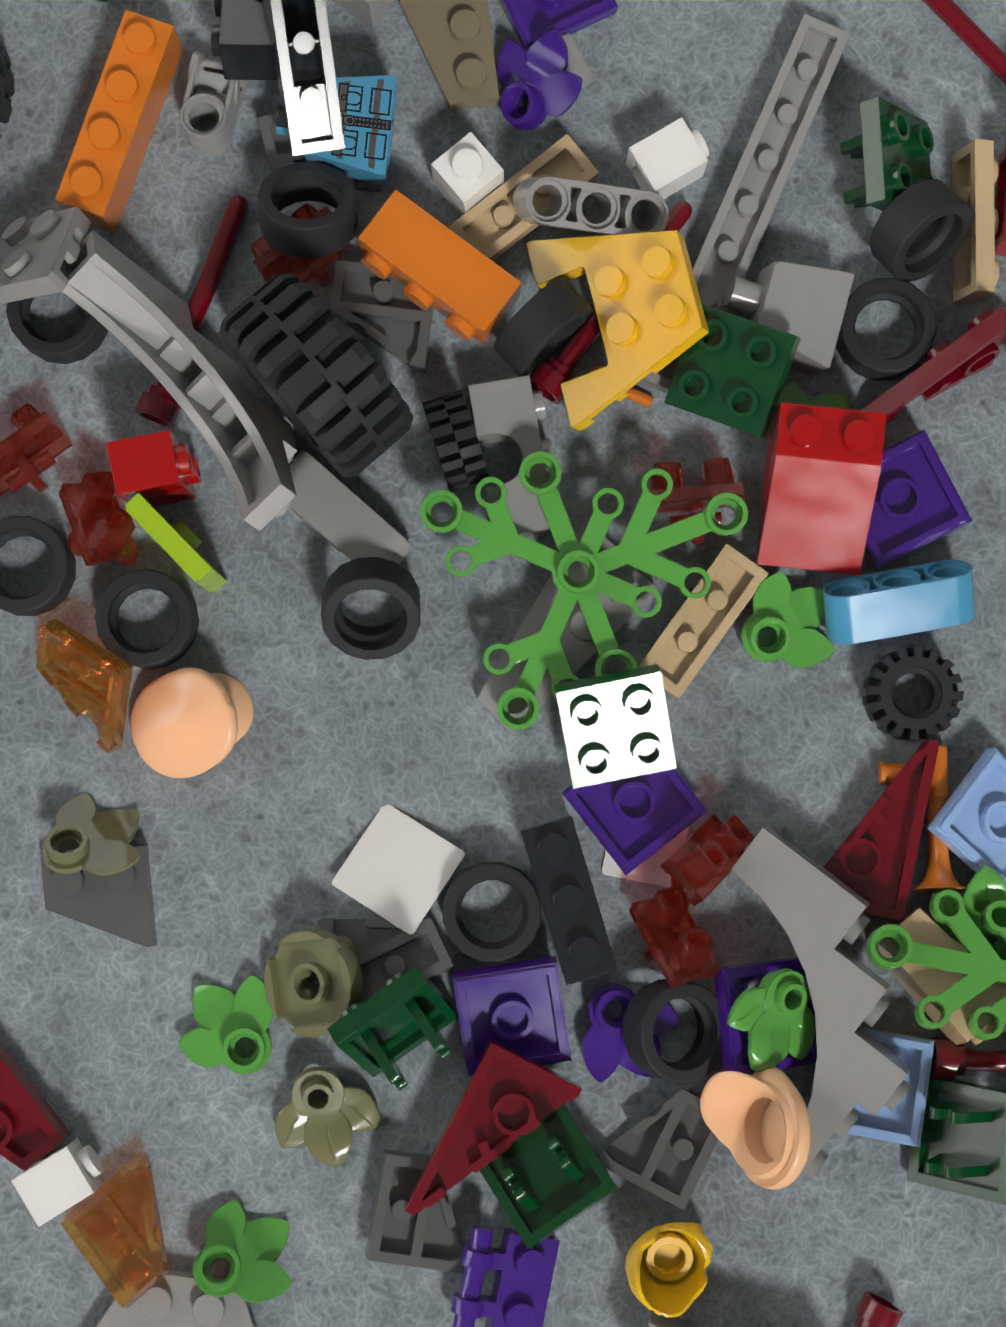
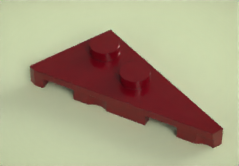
(948, 364)
(883, 847)
(500, 1104)

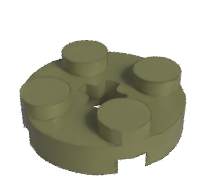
(337, 971)

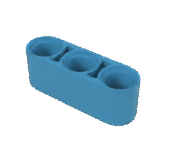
(899, 602)

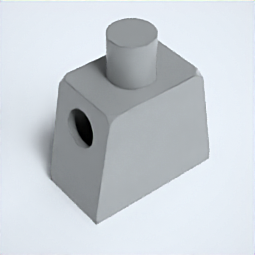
(799, 302)

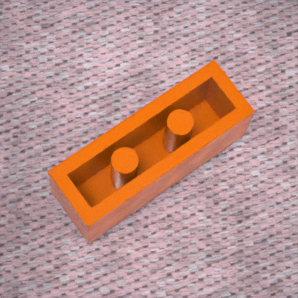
(438, 268)

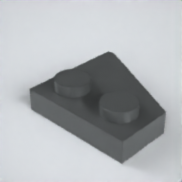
(107, 902)
(409, 1240)

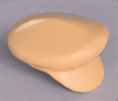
(189, 721)
(760, 1123)

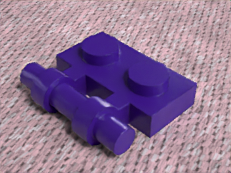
(519, 1283)

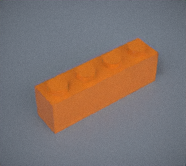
(120, 120)

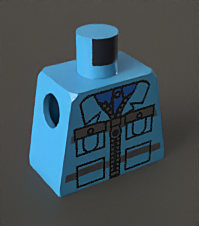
(367, 126)

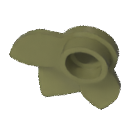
(98, 839)
(328, 1123)

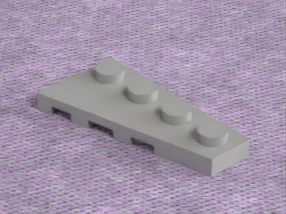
(574, 640)

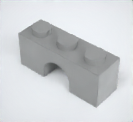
(509, 414)

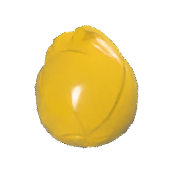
(669, 1267)

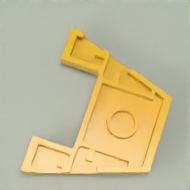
(642, 304)

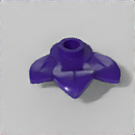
(538, 76)
(603, 1041)

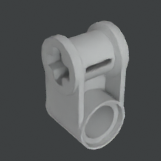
(210, 98)

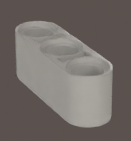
(567, 202)
(342, 515)

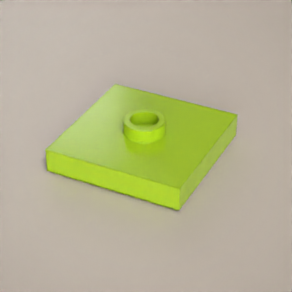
(177, 541)

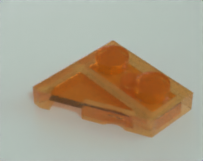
(86, 678)
(122, 1232)

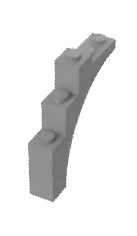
(208, 384)
(817, 916)

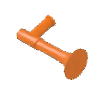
(939, 871)

